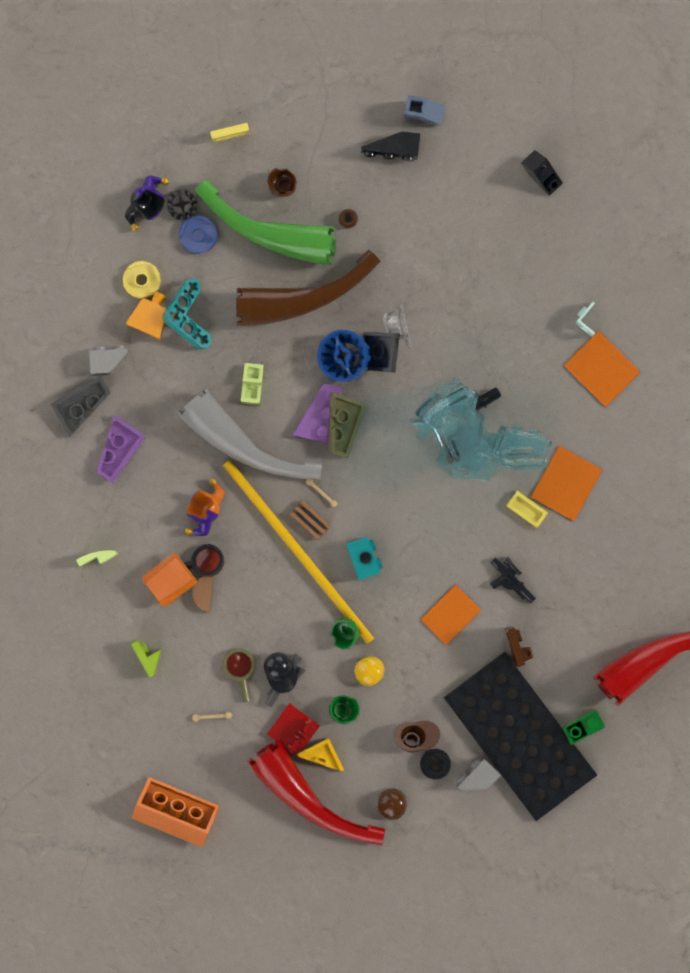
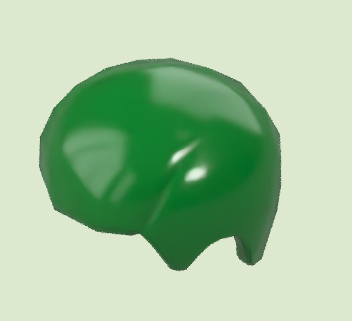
(345, 633)
(344, 709)

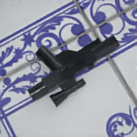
(508, 579)

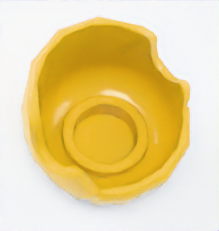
(369, 670)

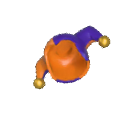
(204, 509)

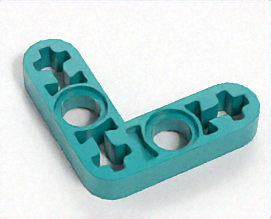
(181, 317)

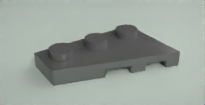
(79, 404)

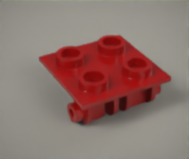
(293, 729)

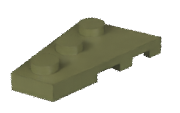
(344, 422)

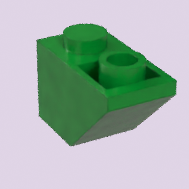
(583, 726)

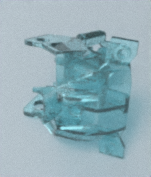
(454, 417)

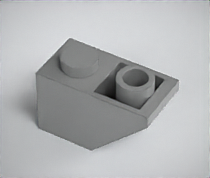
(106, 361)
(480, 776)

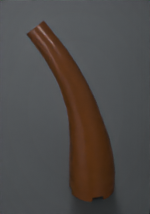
(275, 305)

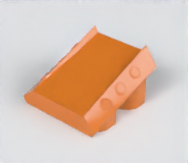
(169, 579)

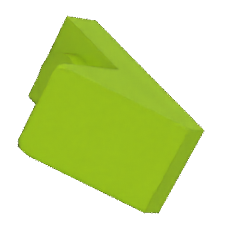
(149, 662)

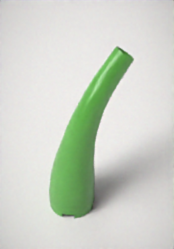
(295, 241)

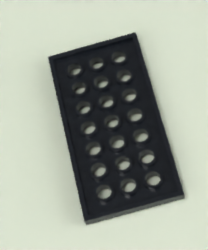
(502, 761)

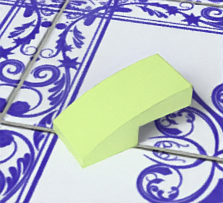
(252, 384)
(102, 557)

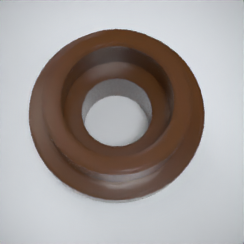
(348, 212)

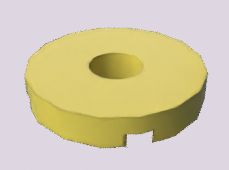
(141, 291)

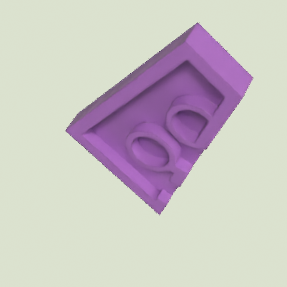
(316, 420)
(119, 449)

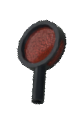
(206, 560)

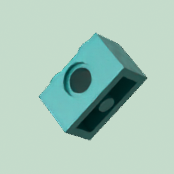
(356, 549)

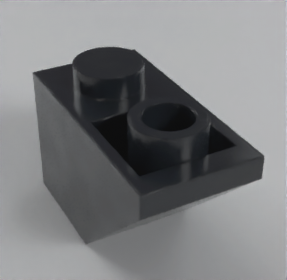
(542, 172)

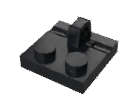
(382, 351)

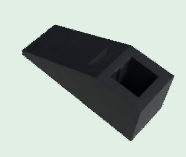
(401, 145)

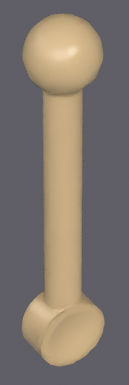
(333, 503)
(228, 715)

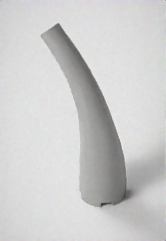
(216, 427)

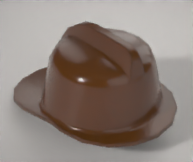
(417, 736)

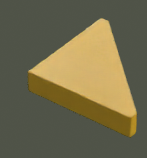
(322, 754)

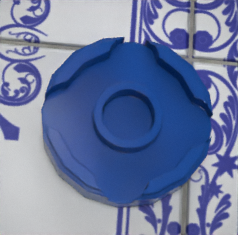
(198, 234)

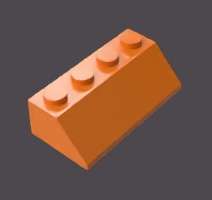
(175, 812)

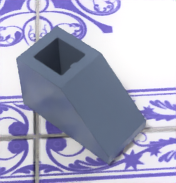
(424, 110)

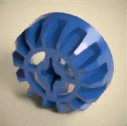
(333, 349)

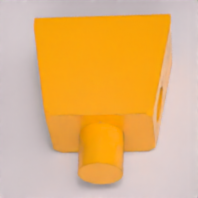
(149, 316)

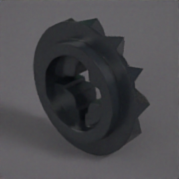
(190, 208)
(431, 772)

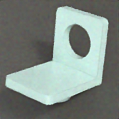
(581, 314)

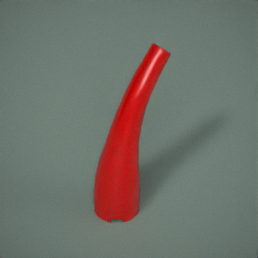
(637, 666)
(285, 780)

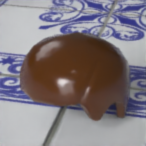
(281, 182)
(392, 804)

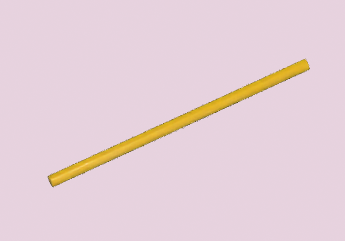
(296, 549)

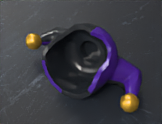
(146, 201)

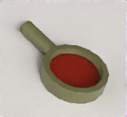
(239, 666)

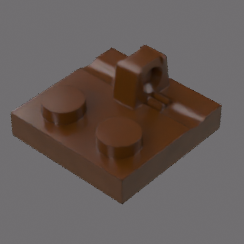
(519, 654)

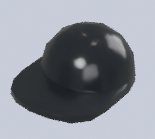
(280, 672)

